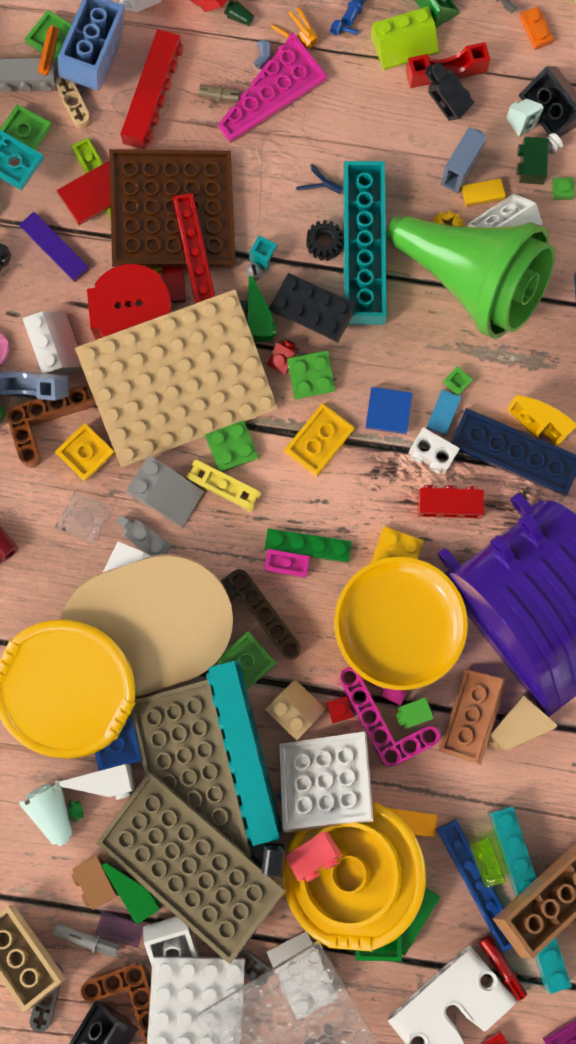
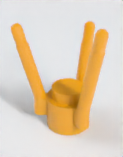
(307, 35)

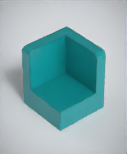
(262, 252)

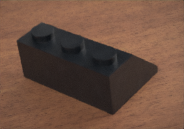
(556, 97)
(104, 1026)

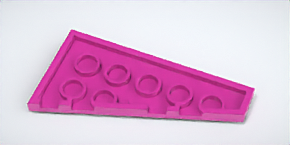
(277, 85)

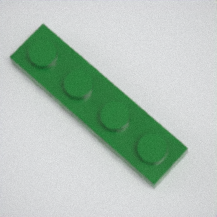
(308, 545)

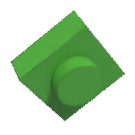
(563, 188)
(457, 381)

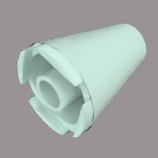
(49, 812)

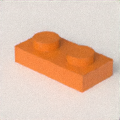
(536, 28)

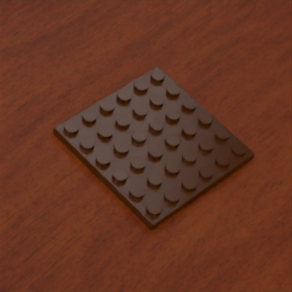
(144, 211)

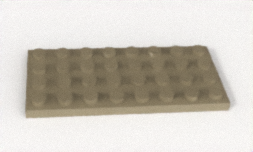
(186, 751)
(191, 867)

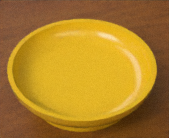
(400, 623)

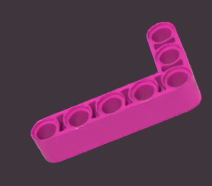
(379, 724)

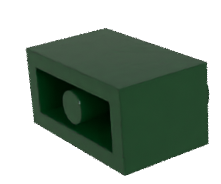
(533, 160)

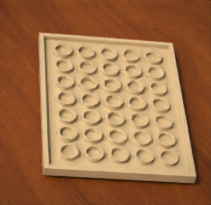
(176, 377)

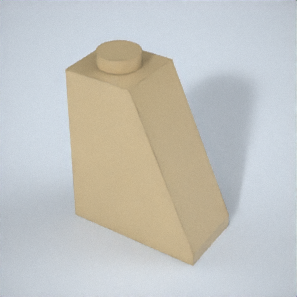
(520, 725)

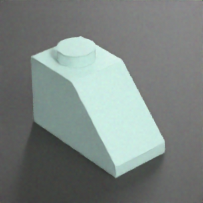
(524, 115)

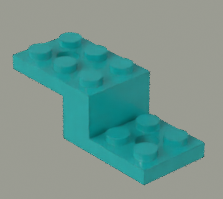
(29, 161)

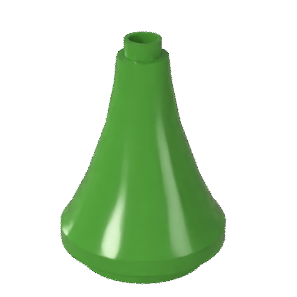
(489, 270)

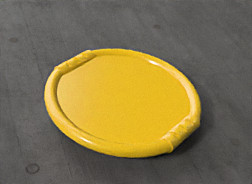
(65, 689)
(370, 890)

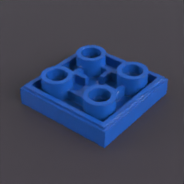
(388, 410)

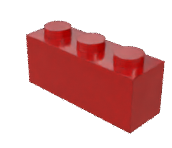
(450, 502)

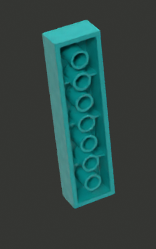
(365, 240)
(245, 752)

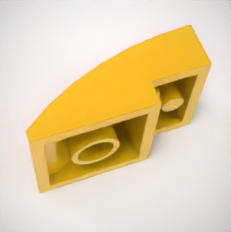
(541, 418)

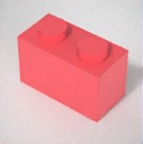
(313, 857)

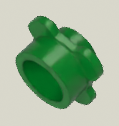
(75, 810)

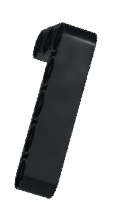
(270, 858)

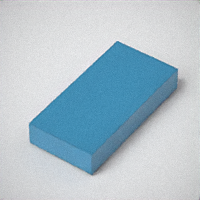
(443, 412)

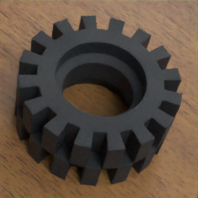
(328, 229)

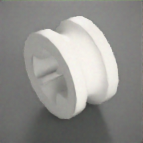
(554, 143)

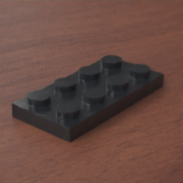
(313, 307)

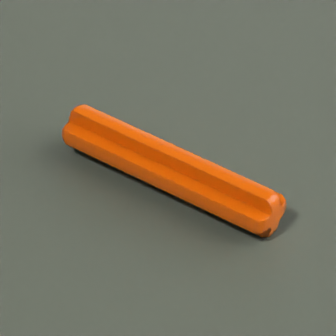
(48, 50)

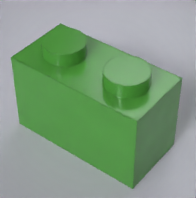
(414, 713)

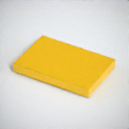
(319, 439)

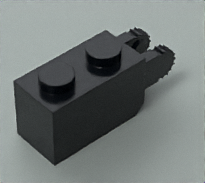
(448, 92)

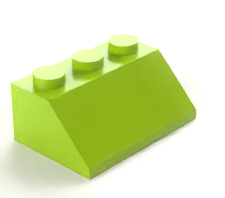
(404, 37)

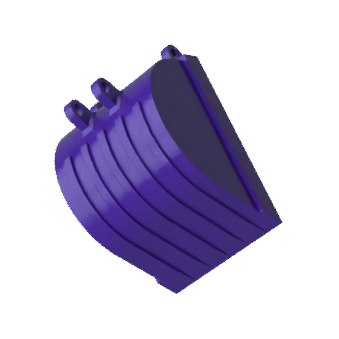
(525, 599)

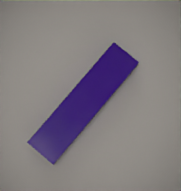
(54, 246)

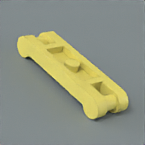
(223, 485)

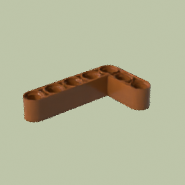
(49, 413)
(126, 983)

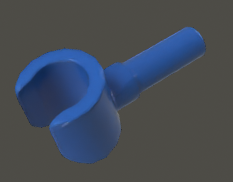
(338, 26)

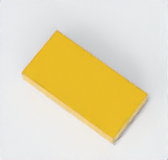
(483, 192)

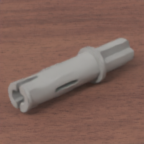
(88, 941)

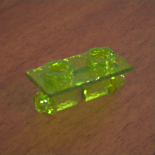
(487, 862)

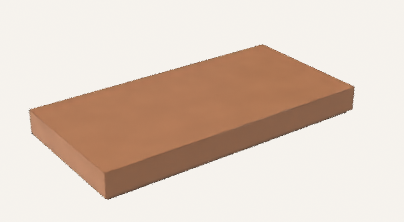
(473, 716)

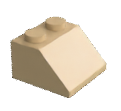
(295, 709)

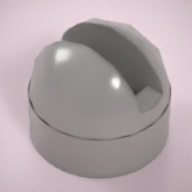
(249, 272)

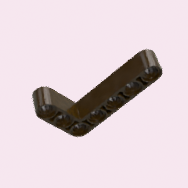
(256, 607)

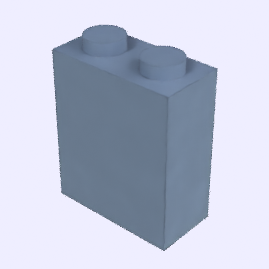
(463, 159)

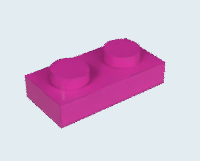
(286, 563)

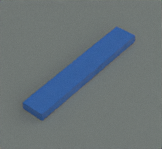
(484, 898)

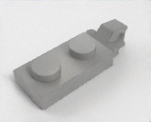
(143, 537)

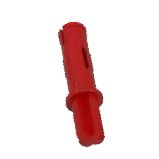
(503, 968)

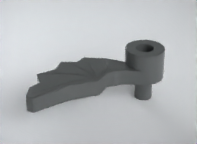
(508, 5)

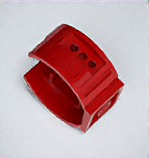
(126, 285)

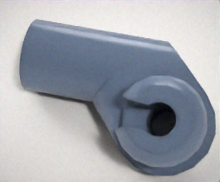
(266, 53)

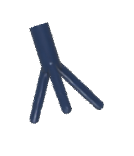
(326, 183)

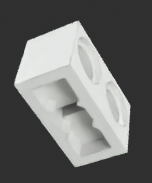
(436, 446)

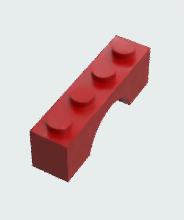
(470, 61)

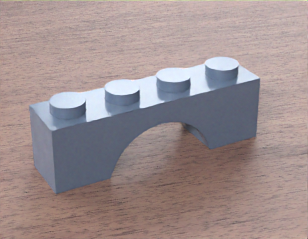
(39, 384)

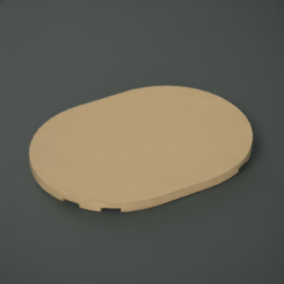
(162, 614)

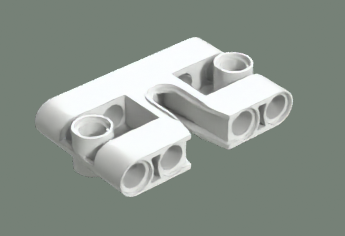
(456, 985)

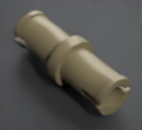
(219, 93)

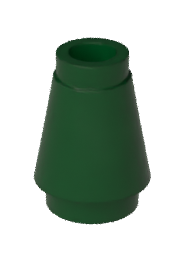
(238, 13)

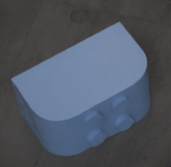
(92, 43)

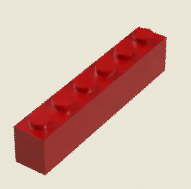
(151, 89)

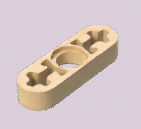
(80, 106)

